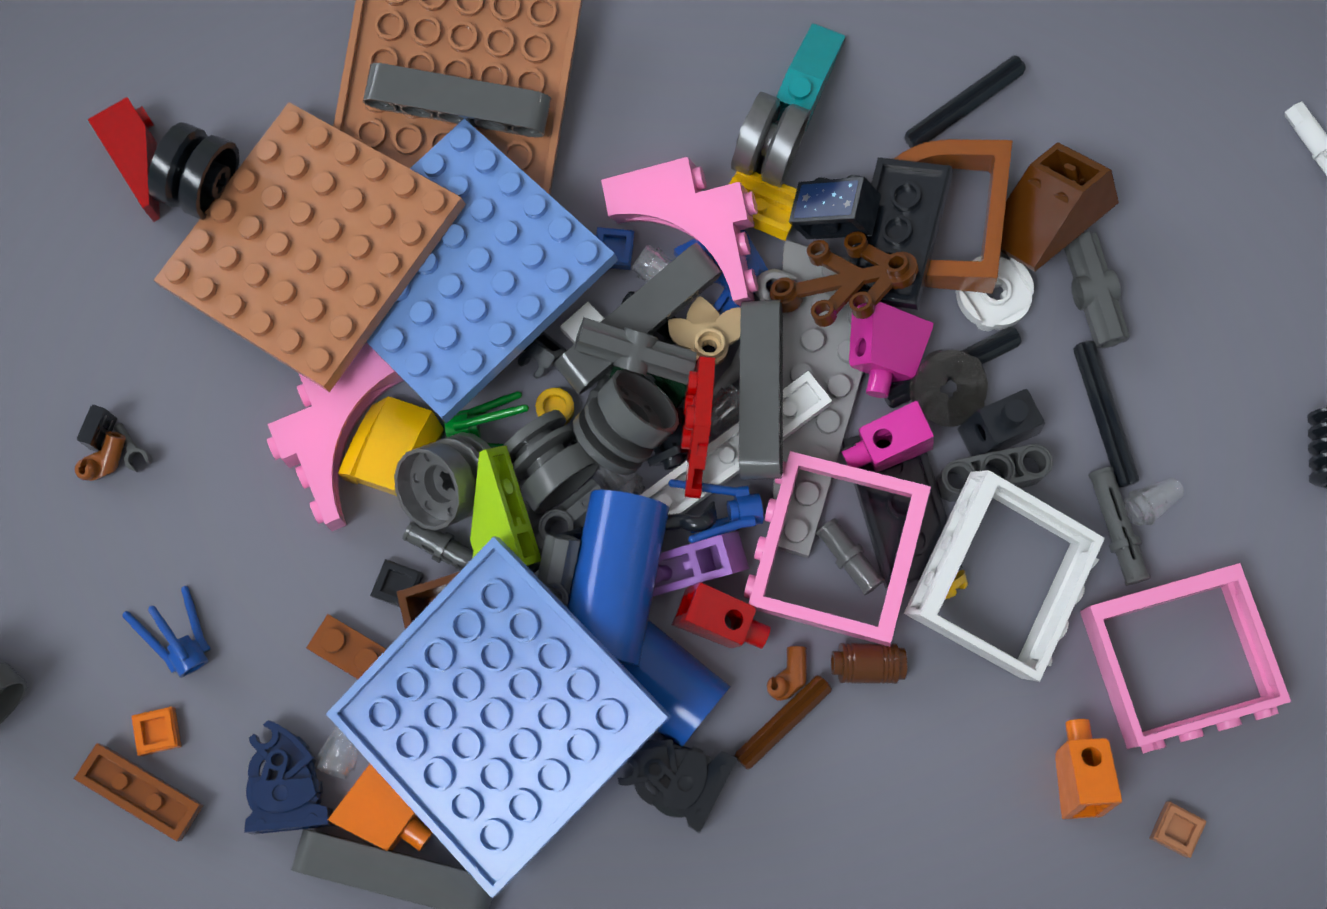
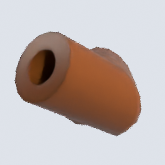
(104, 461)
(792, 678)

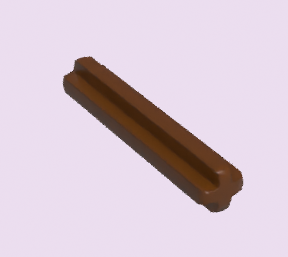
(783, 722)

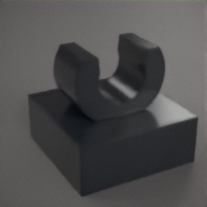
(544, 351)

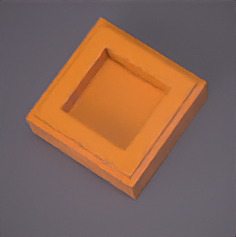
(156, 731)

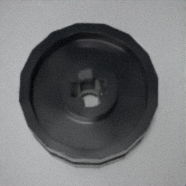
(191, 169)

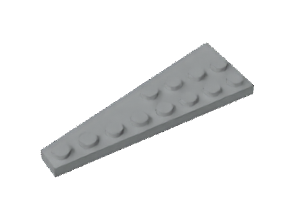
(826, 356)

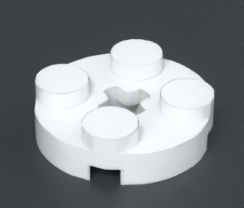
(1014, 302)

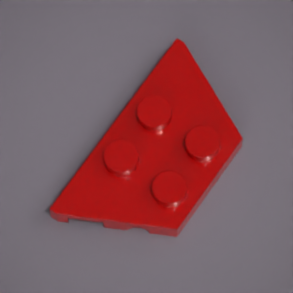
(697, 422)

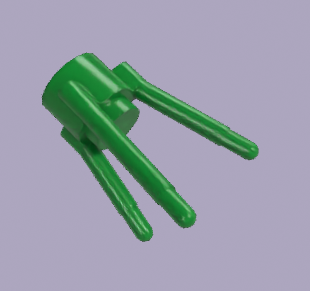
(468, 421)

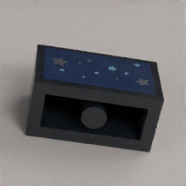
(835, 207)

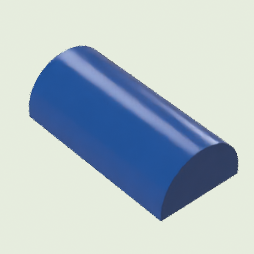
(618, 570)
(677, 683)

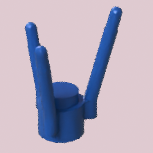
(743, 511)
(185, 654)

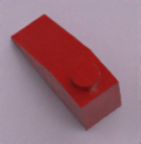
(131, 146)

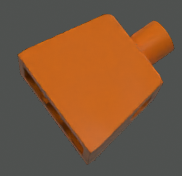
(1086, 773)
(379, 814)

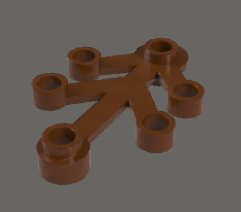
(889, 272)

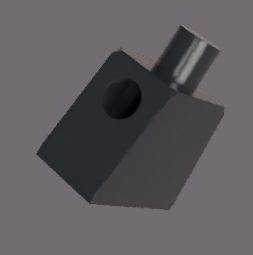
(1004, 423)

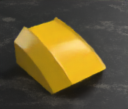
(382, 440)

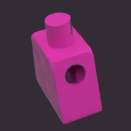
(887, 346)
(903, 428)

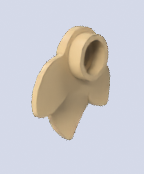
(706, 327)

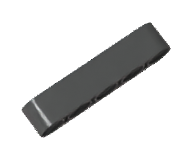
(457, 98)
(646, 311)
(761, 390)
(388, 872)

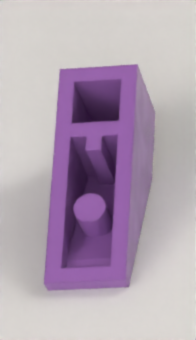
(700, 562)

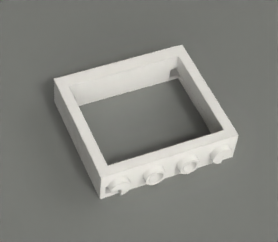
(953, 545)

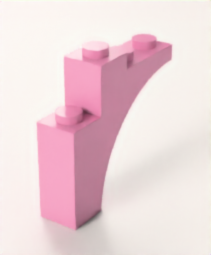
(674, 198)
(320, 432)

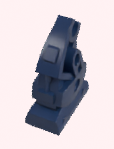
(288, 789)

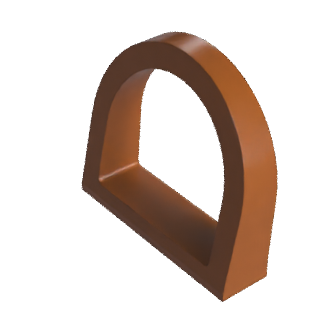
(975, 155)

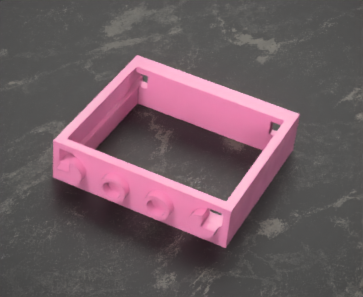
(767, 548)
(1250, 632)

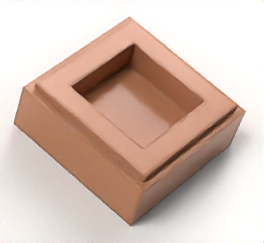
(1178, 829)

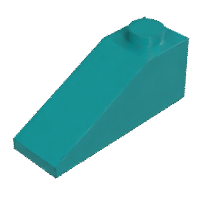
(810, 69)

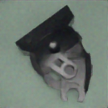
(684, 777)

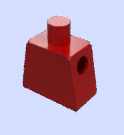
(704, 613)

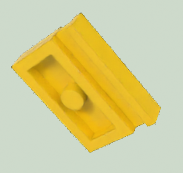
(772, 202)

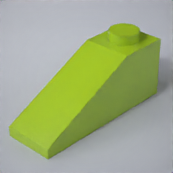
(500, 507)

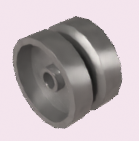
(766, 138)

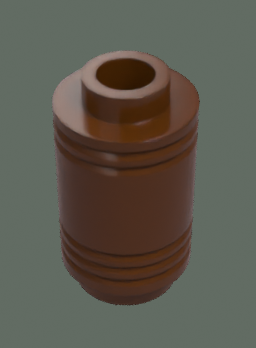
(869, 663)

